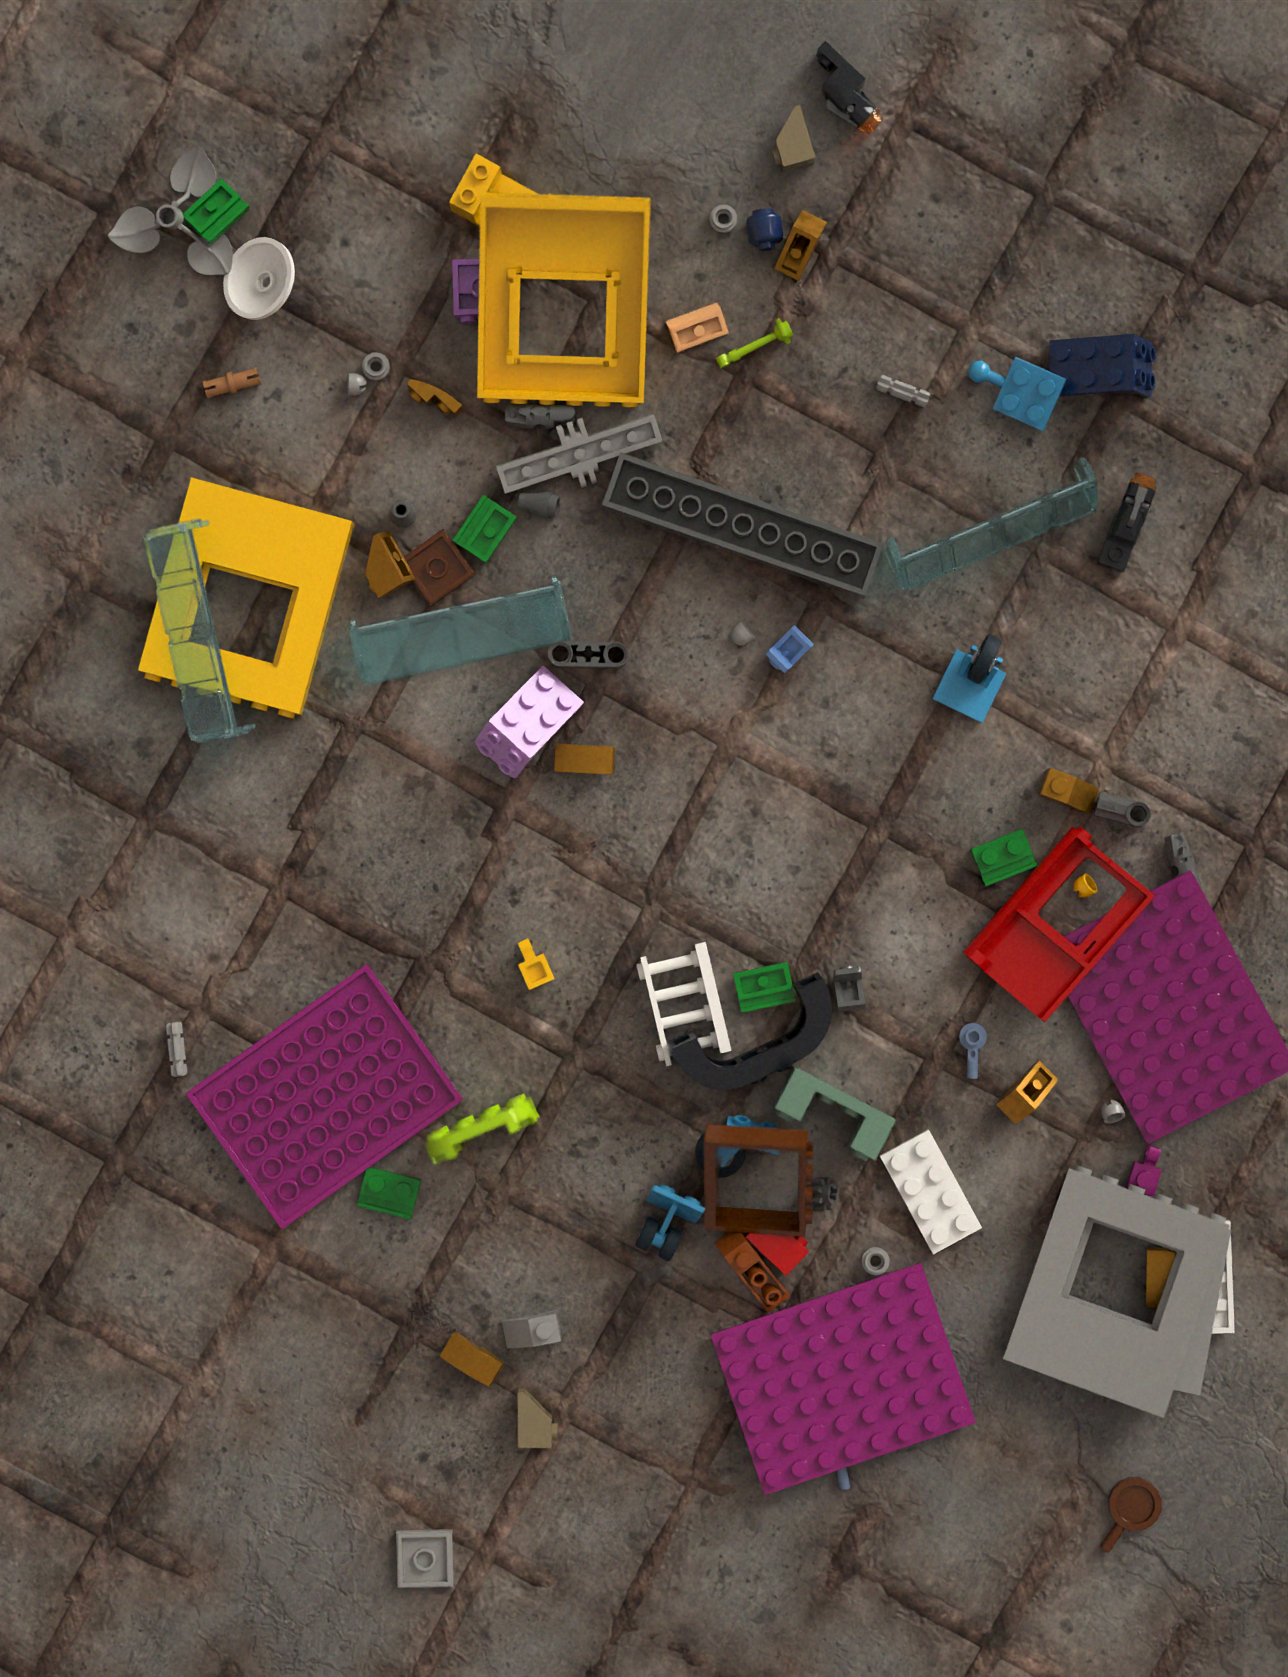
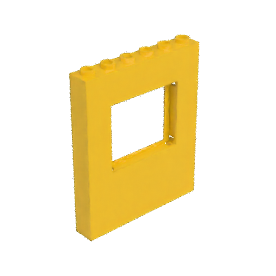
(563, 241)
(273, 546)

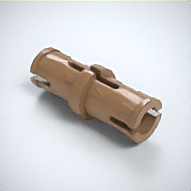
(231, 382)

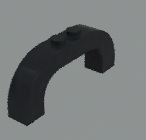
(767, 1058)

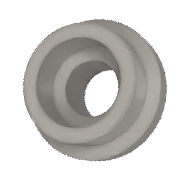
(723, 210)
(372, 358)
(884, 1263)

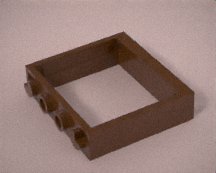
(756, 1220)

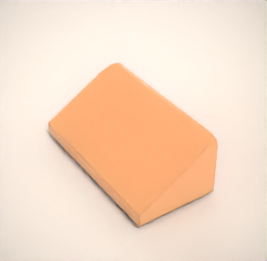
(697, 327)

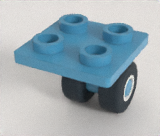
(664, 1198)

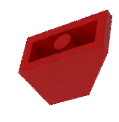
(781, 1250)

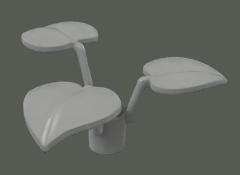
(137, 226)

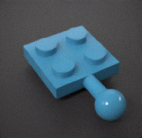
(1026, 392)

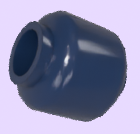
(764, 229)

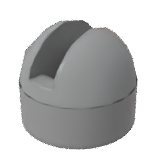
(355, 384)
(741, 634)
(1112, 1113)

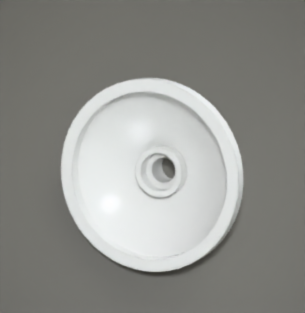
(259, 278)

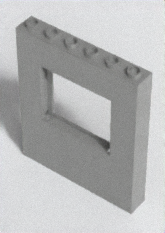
(1097, 1345)

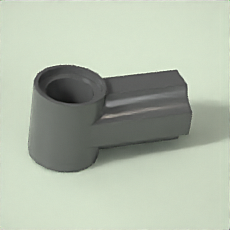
(1119, 809)

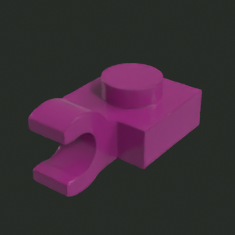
(1145, 1173)

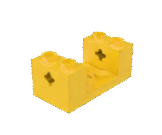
(481, 177)

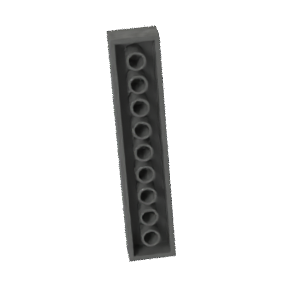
(742, 526)

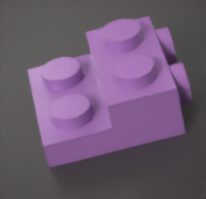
(466, 290)

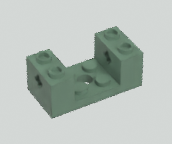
(871, 1128)

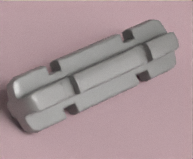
(903, 391)
(176, 1049)

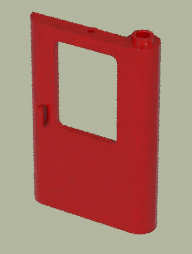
(1028, 953)

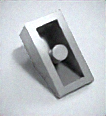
(532, 1330)

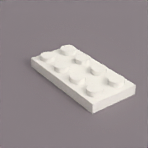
(930, 1191)

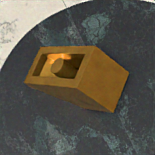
(800, 245)
(387, 566)
(1068, 790)
(1027, 1092)

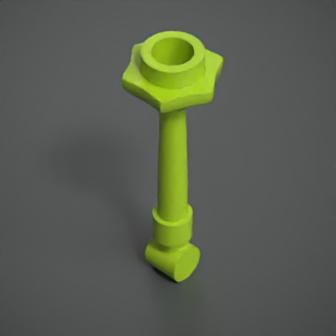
(781, 332)

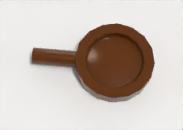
(1134, 1507)

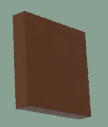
(438, 567)

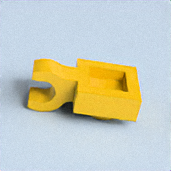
(534, 968)

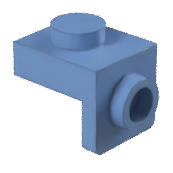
(789, 649)

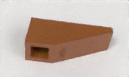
(752, 1269)

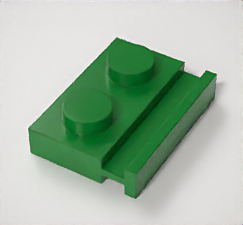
(215, 211)
(484, 529)
(1003, 857)
(764, 987)
(389, 1192)

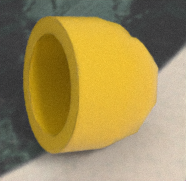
(1085, 886)

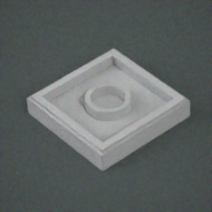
(424, 1558)

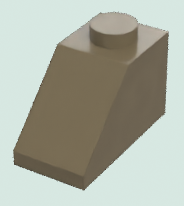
(793, 143)
(534, 1423)

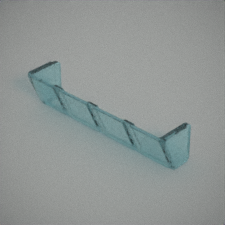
(998, 532)
(191, 633)
(460, 634)

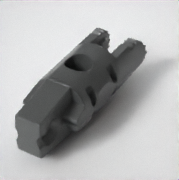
(539, 416)
(1180, 856)

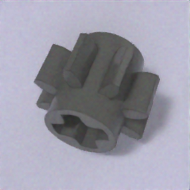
(823, 1194)

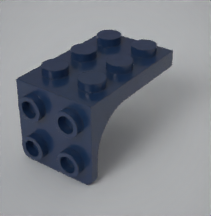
(1104, 365)

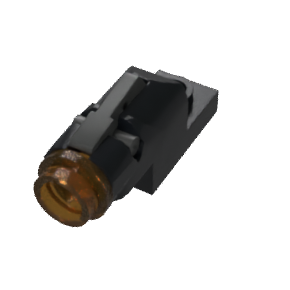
(843, 92)
(1128, 522)

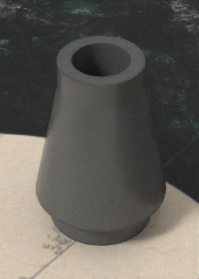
(541, 504)
(406, 519)

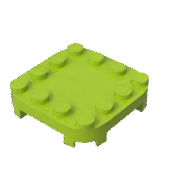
(446, 1143)

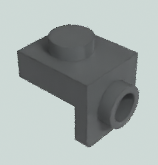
(848, 988)

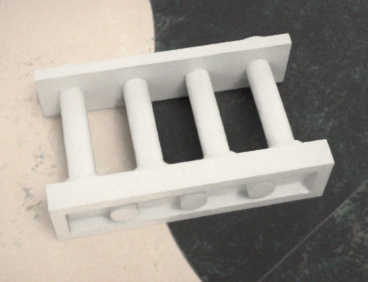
(704, 984)

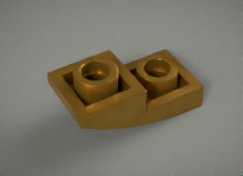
(427, 393)
(584, 759)
(1158, 1269)
(471, 1360)

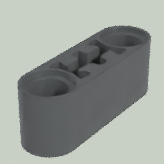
(581, 648)

